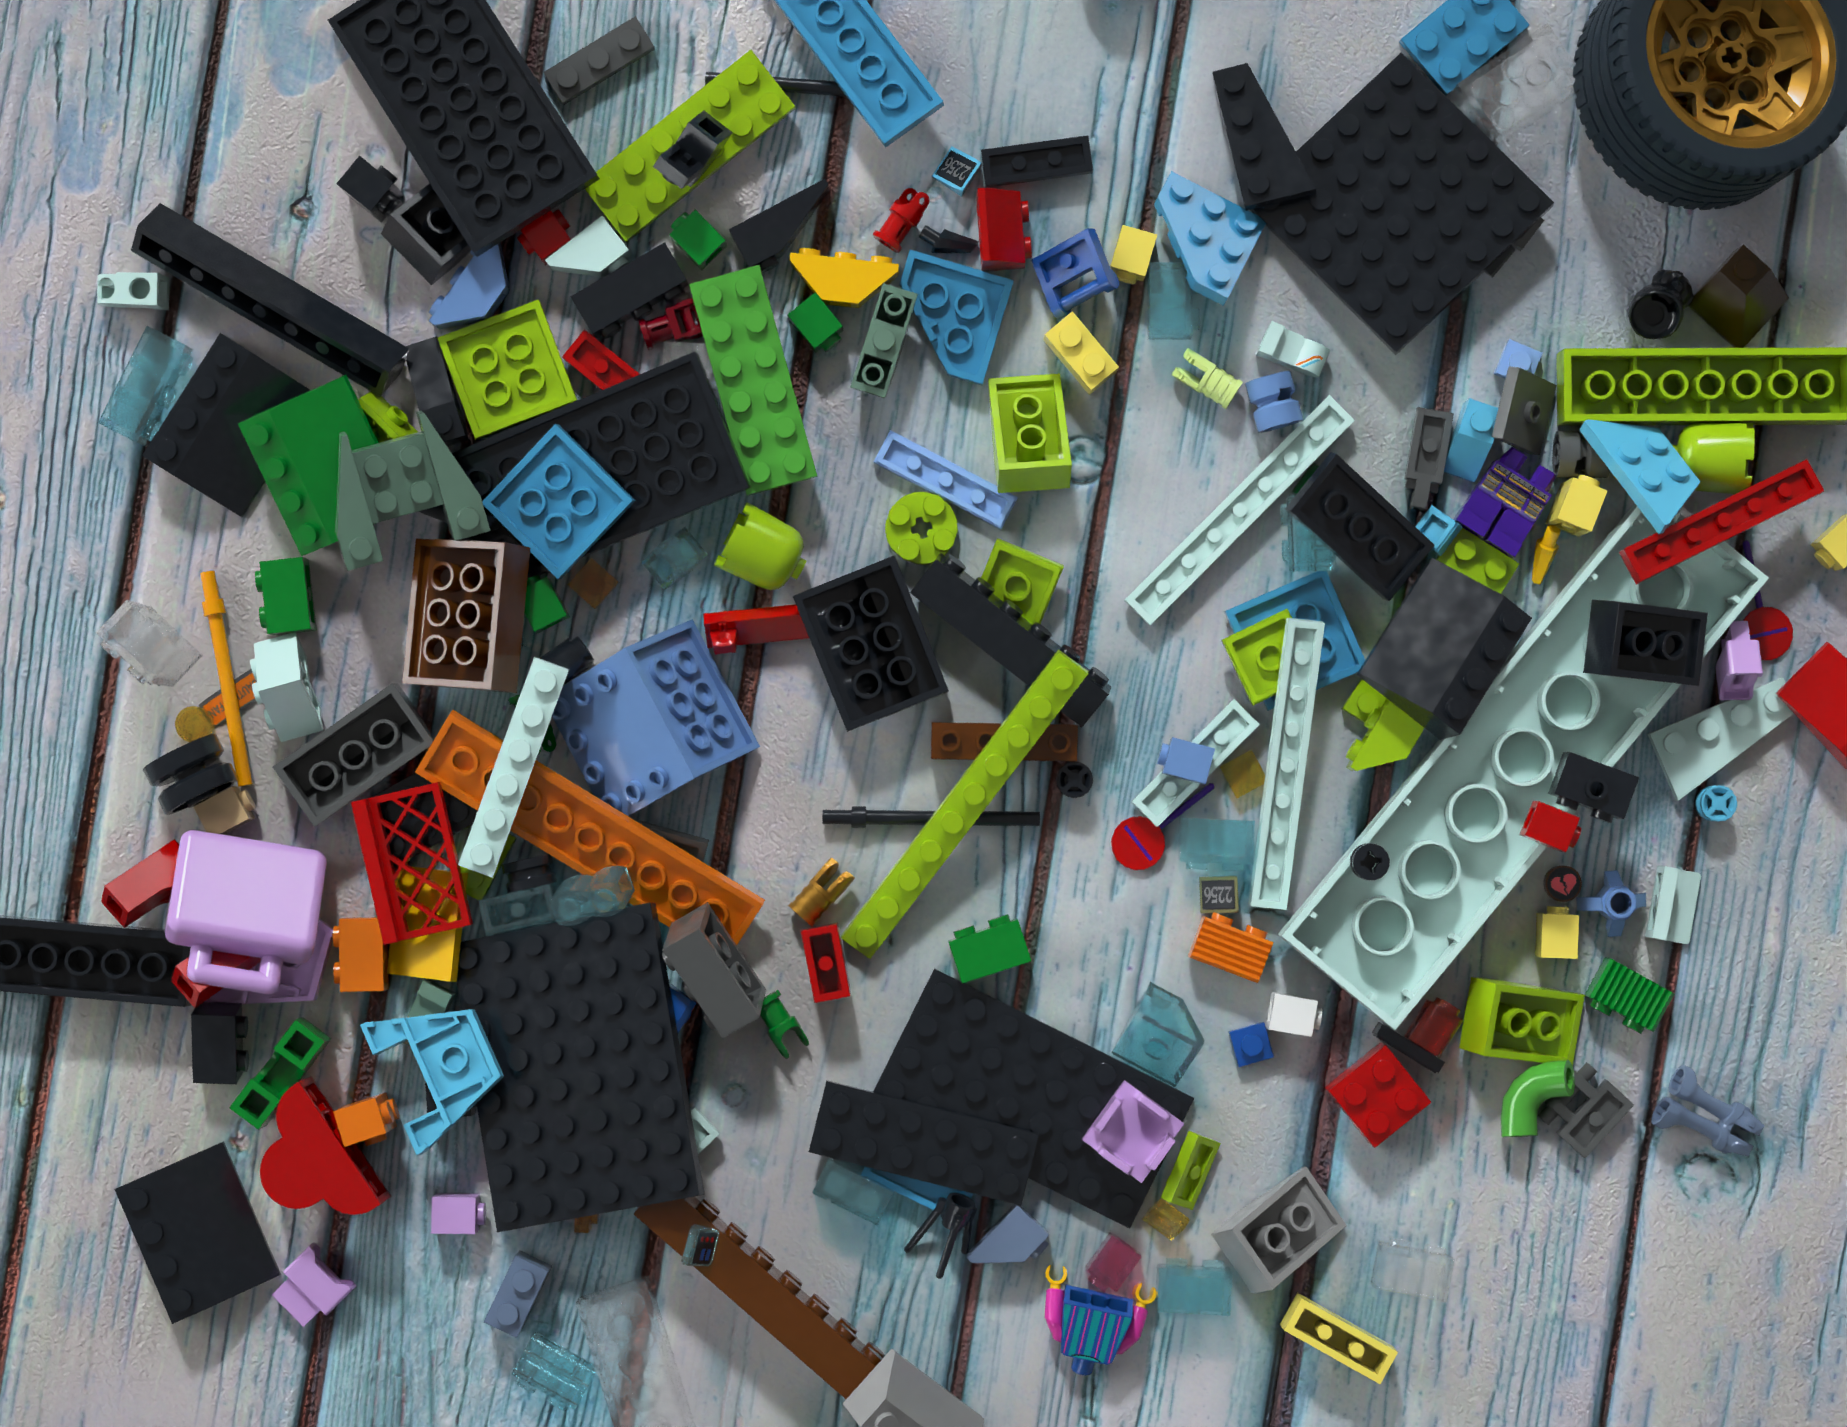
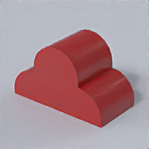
(312, 1160)

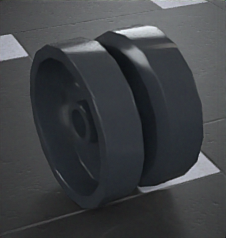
(190, 773)

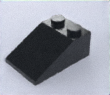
(426, 235)
(1645, 642)

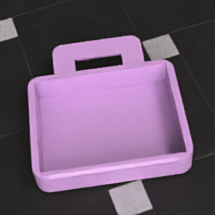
(245, 902)

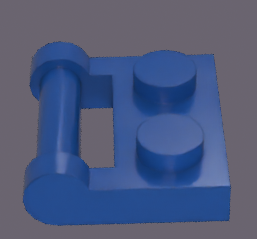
(1067, 263)

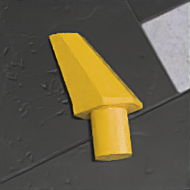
(1545, 551)

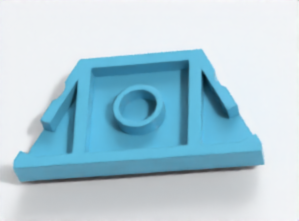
(1644, 467)

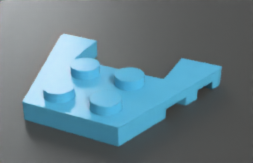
(452, 1059)

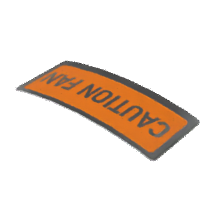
(245, 696)

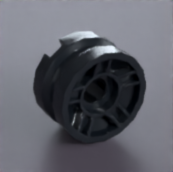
(529, 873)

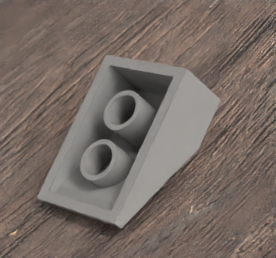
(1279, 1231)

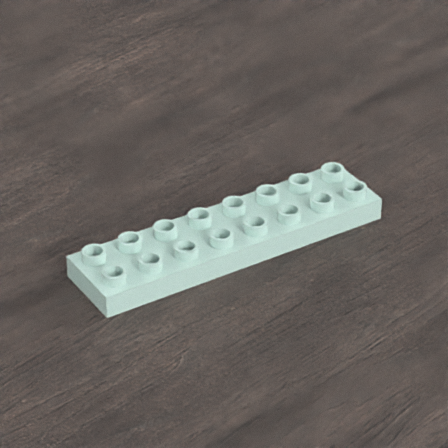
(1464, 805)

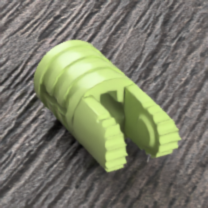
(1215, 382)

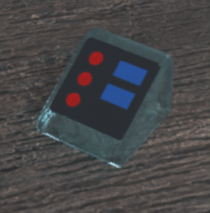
(700, 1246)

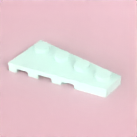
(1713, 737)

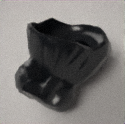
(1660, 306)

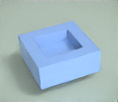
(1519, 356)

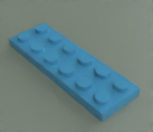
(865, 63)

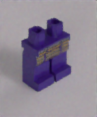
(1513, 494)

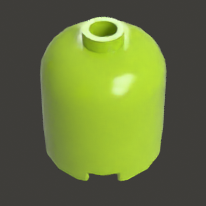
(1718, 455)
(762, 549)

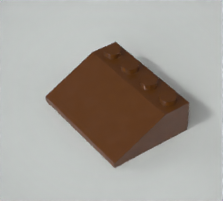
(466, 615)

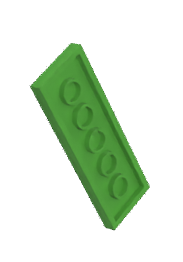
(753, 379)

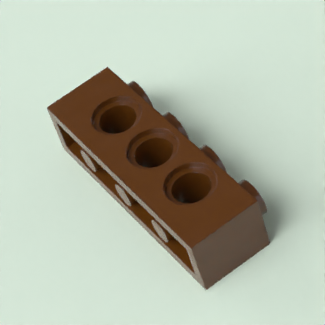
(967, 740)

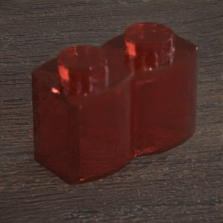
(1434, 1026)

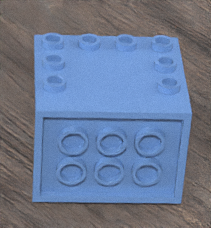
(652, 719)

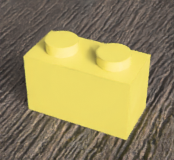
(1080, 353)
(1577, 505)

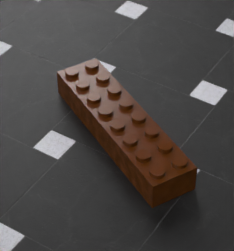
(768, 1294)

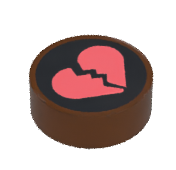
(1562, 883)

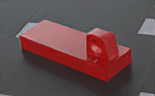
(752, 626)

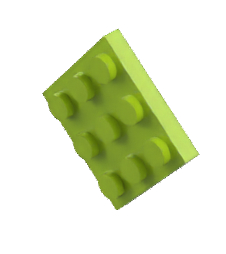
(507, 369)

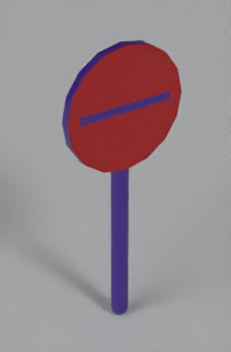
(1768, 623)
(1140, 843)

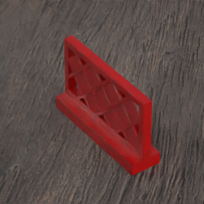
(381, 870)

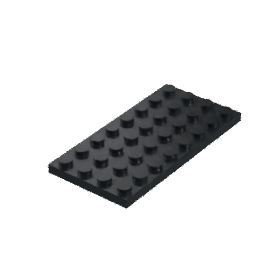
(466, 111)
(650, 433)
(1014, 1070)

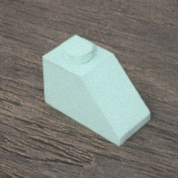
(591, 252)

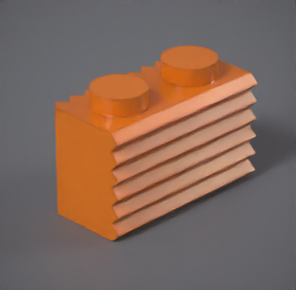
(1230, 948)

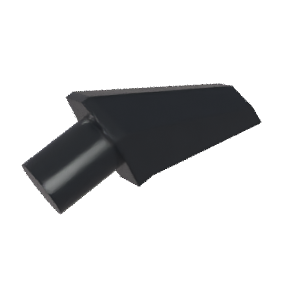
(947, 241)

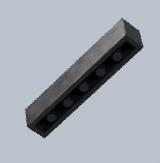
(1003, 632)

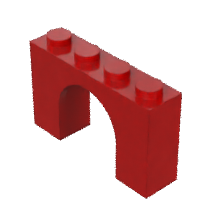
(149, 886)

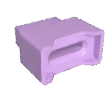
(1738, 663)
(311, 1287)

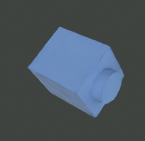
(1186, 760)

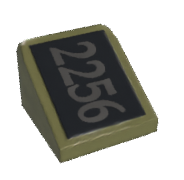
(1219, 894)

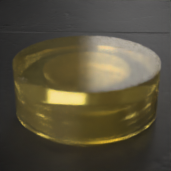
(194, 723)

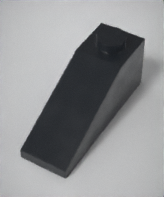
(771, 232)
(436, 391)

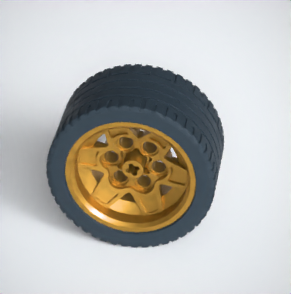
(1695, 155)

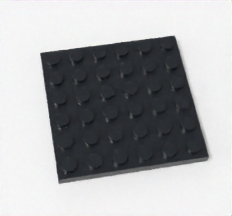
(1404, 204)

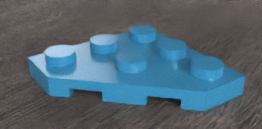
(1207, 235)
(957, 311)

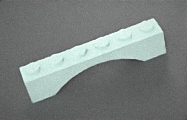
(513, 767)

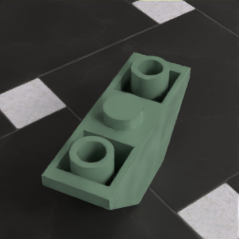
(884, 340)

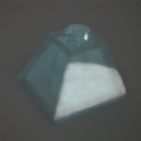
(1160, 1036)

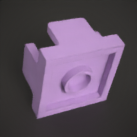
(1133, 1132)

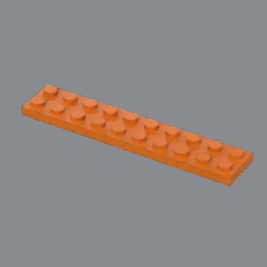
(588, 831)

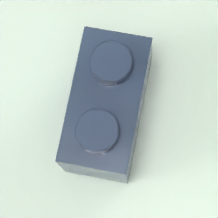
(518, 1294)

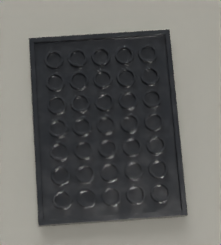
(590, 1069)

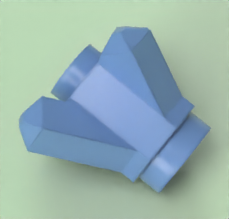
(1613, 902)

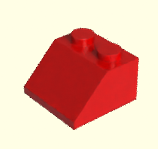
(1001, 229)

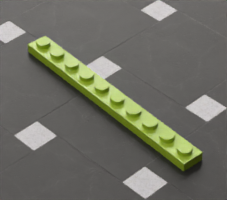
(964, 804)

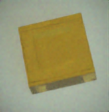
(1243, 774)
(1166, 1219)

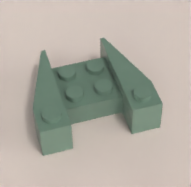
(397, 481)

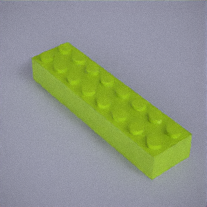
(1702, 386)

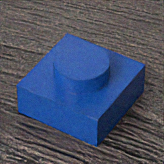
(1251, 1044)

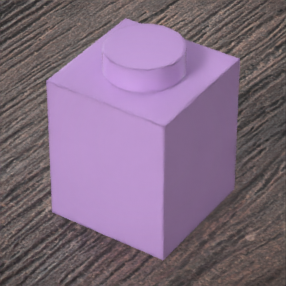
(457, 1213)

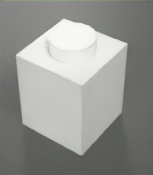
(1293, 1014)

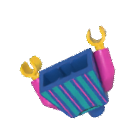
(1093, 1323)

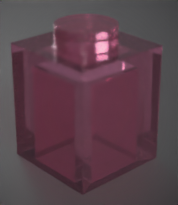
(1112, 1263)

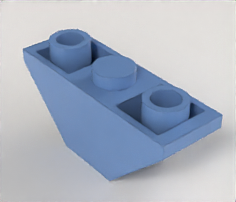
(474, 293)

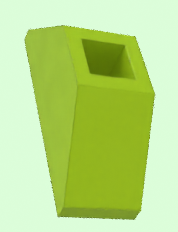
(1388, 738)

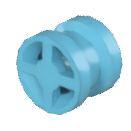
(1721, 799)

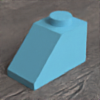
(1471, 440)

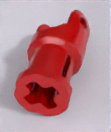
(903, 217)

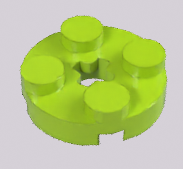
(903, 517)

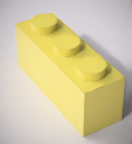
(1338, 1338)

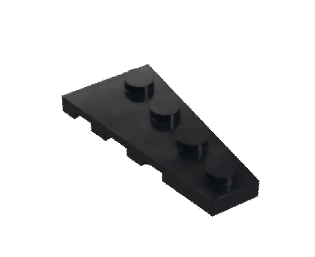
(1259, 146)

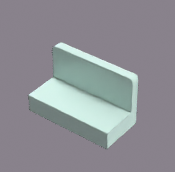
(1673, 904)

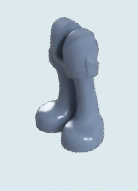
(1671, 1113)

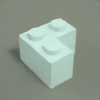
(285, 687)

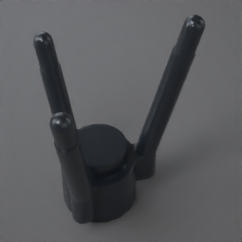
(956, 1213)

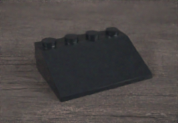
(202, 432)
(870, 643)
(1444, 648)
(197, 1232)

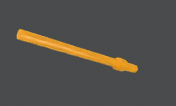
(213, 608)

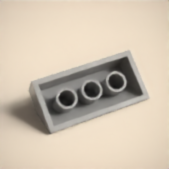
(905, 1396)

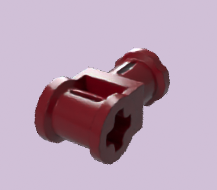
(677, 324)

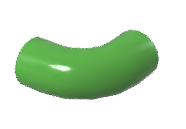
(1528, 1092)

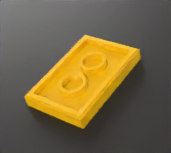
(434, 954)

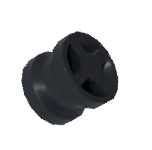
(1079, 779)
(1362, 862)

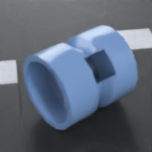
(1274, 401)

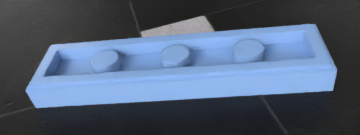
(945, 479)

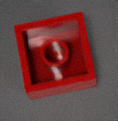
(1377, 1094)

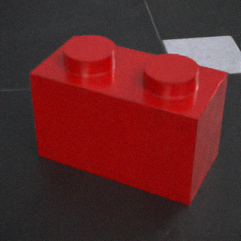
(826, 962)

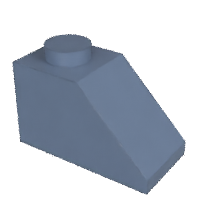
(1011, 1239)

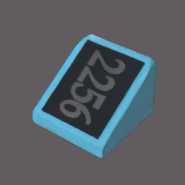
(957, 170)

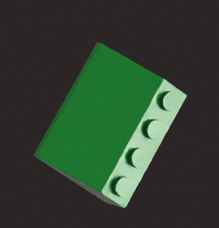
(299, 456)

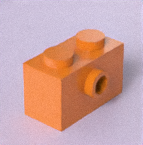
(367, 1120)

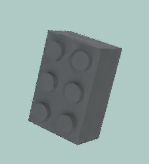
(713, 971)

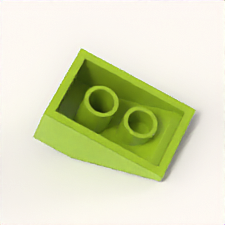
(1029, 433)
(1520, 1021)

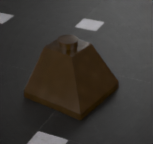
(1739, 297)

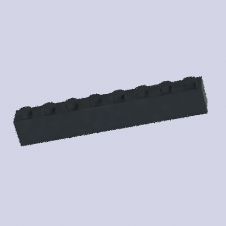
(269, 299)

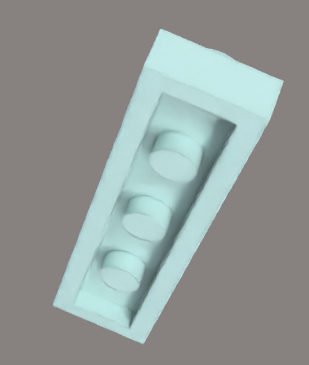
(1224, 735)

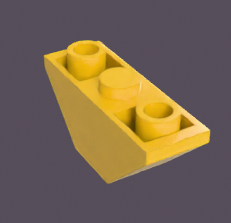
(843, 278)

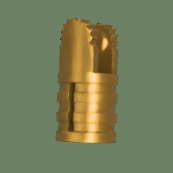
(814, 898)

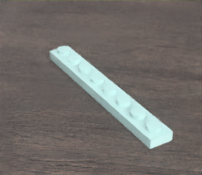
(1239, 510)
(1286, 763)

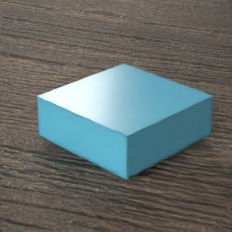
(1438, 529)

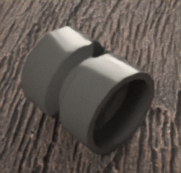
(1575, 455)

